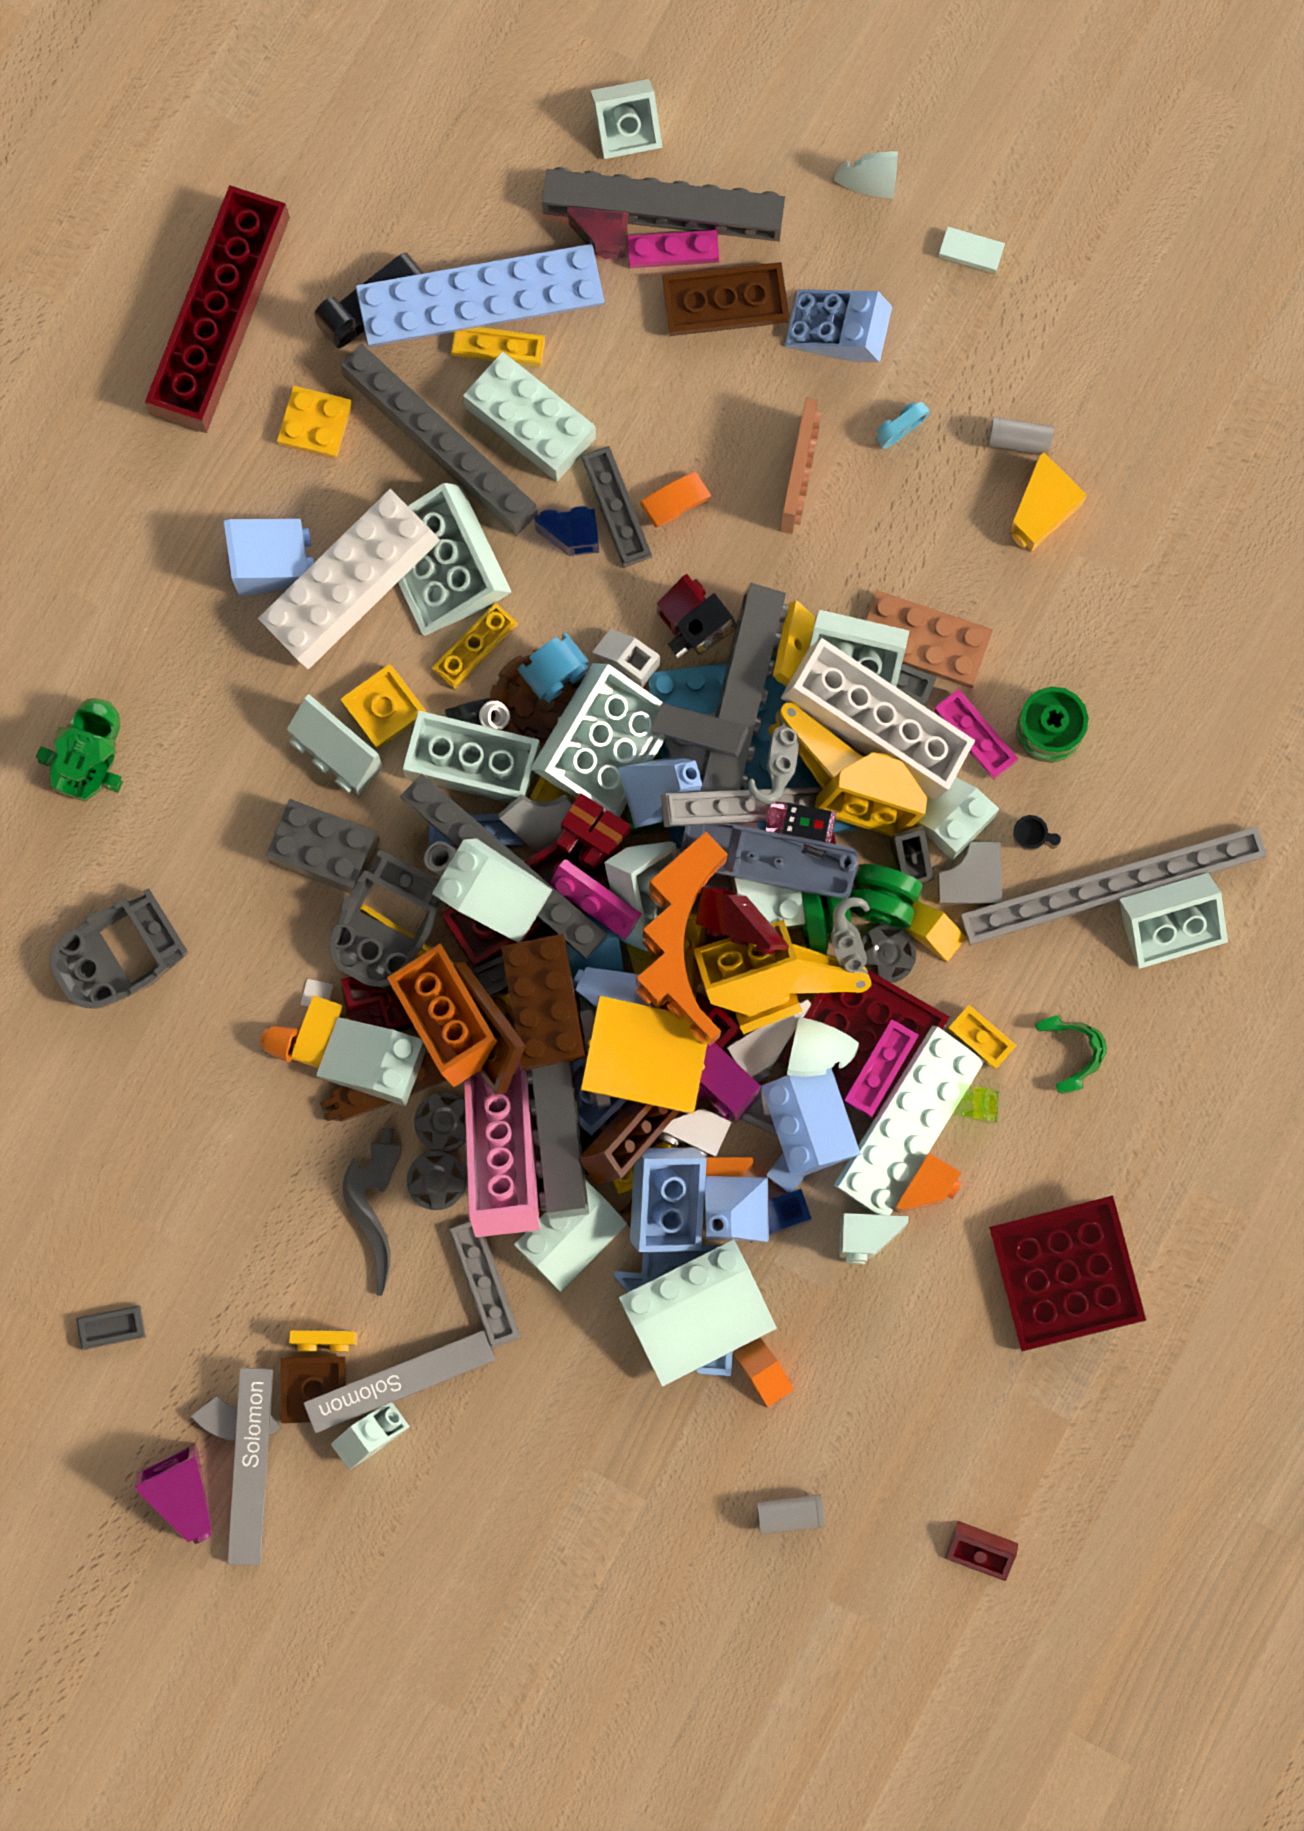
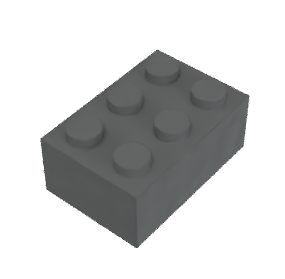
(322, 846)

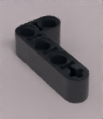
(343, 319)

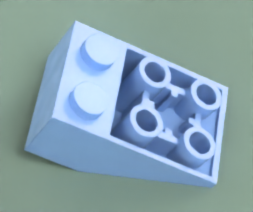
(840, 324)

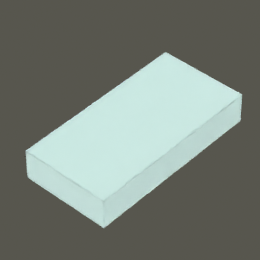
(971, 250)

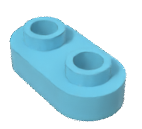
(910, 418)

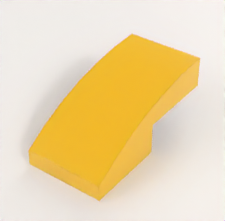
(316, 1031)

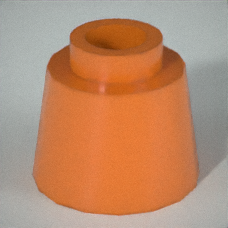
(279, 1041)

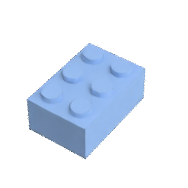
(668, 1200)

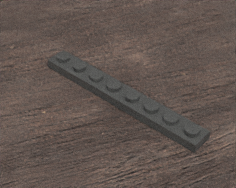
(458, 826)

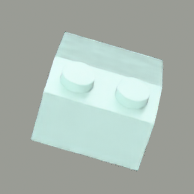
(492, 890)
(773, 902)
(372, 1060)

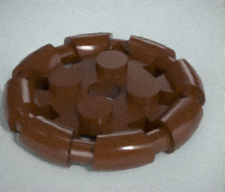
(525, 701)

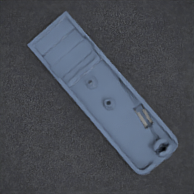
(781, 859)

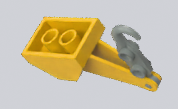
(862, 790)
(756, 981)

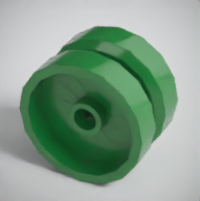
(1057, 707)
(887, 894)
(819, 921)

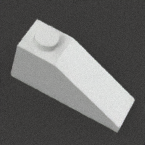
(764, 1046)

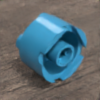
(554, 667)

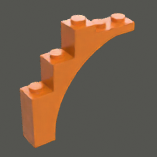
(677, 890)

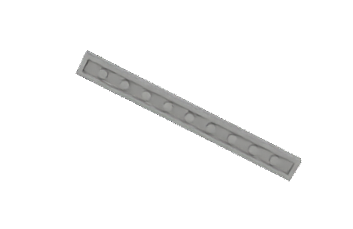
(1112, 885)

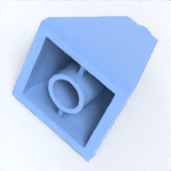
(651, 779)
(606, 983)
(736, 1208)

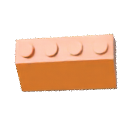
(444, 1015)

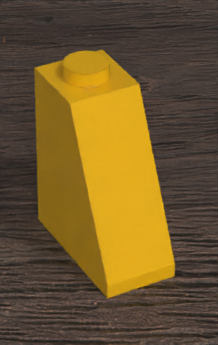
(1045, 504)

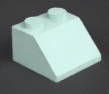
(626, 118)
(957, 817)
(867, 1234)

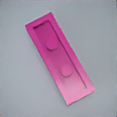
(673, 249)
(988, 747)
(595, 899)
(881, 1068)

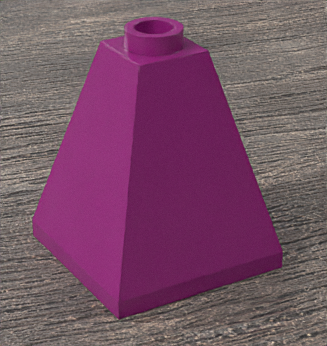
(178, 1493)

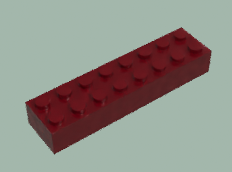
(217, 309)

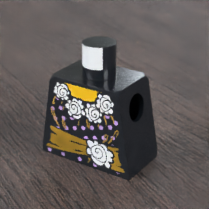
(709, 616)

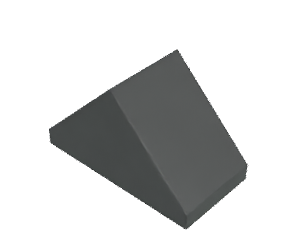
(912, 853)

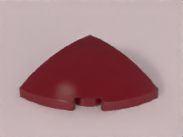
(373, 1005)

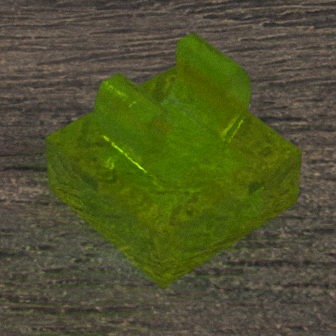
(984, 1104)

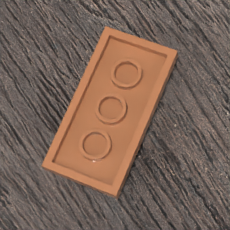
(802, 458)
(936, 640)

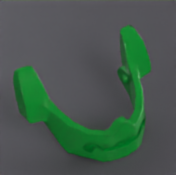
(1096, 1042)

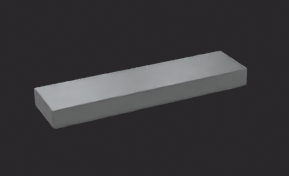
(485, 1285)

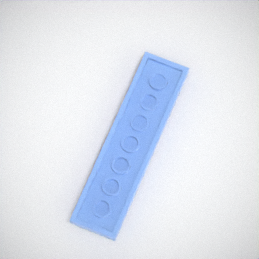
(479, 295)

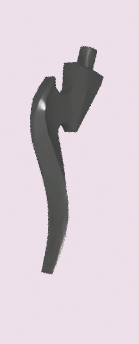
(355, 1185)

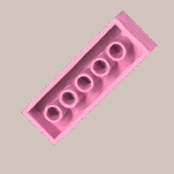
(501, 1157)

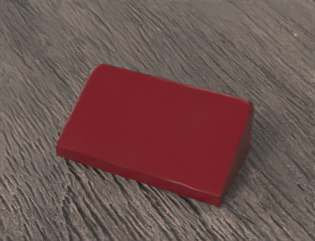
(982, 1550)

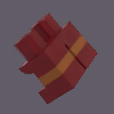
(601, 841)

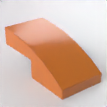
(674, 499)

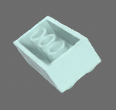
(529, 416)
(471, 757)

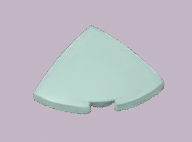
(871, 174)
(819, 1048)

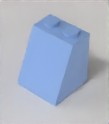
(266, 553)

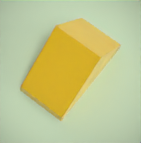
(935, 931)

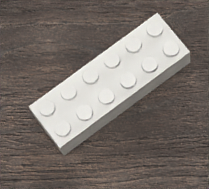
(349, 579)
(877, 717)

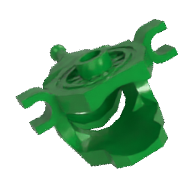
(85, 748)

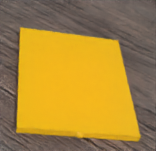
(643, 1056)

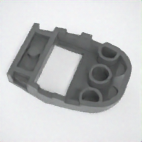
(370, 948)
(89, 968)

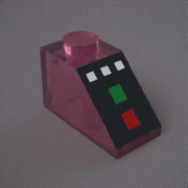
(603, 229)
(801, 821)

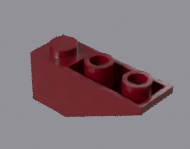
(736, 916)

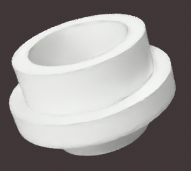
(502, 715)

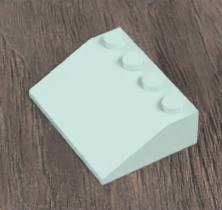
(459, 571)
(597, 734)
(697, 1312)

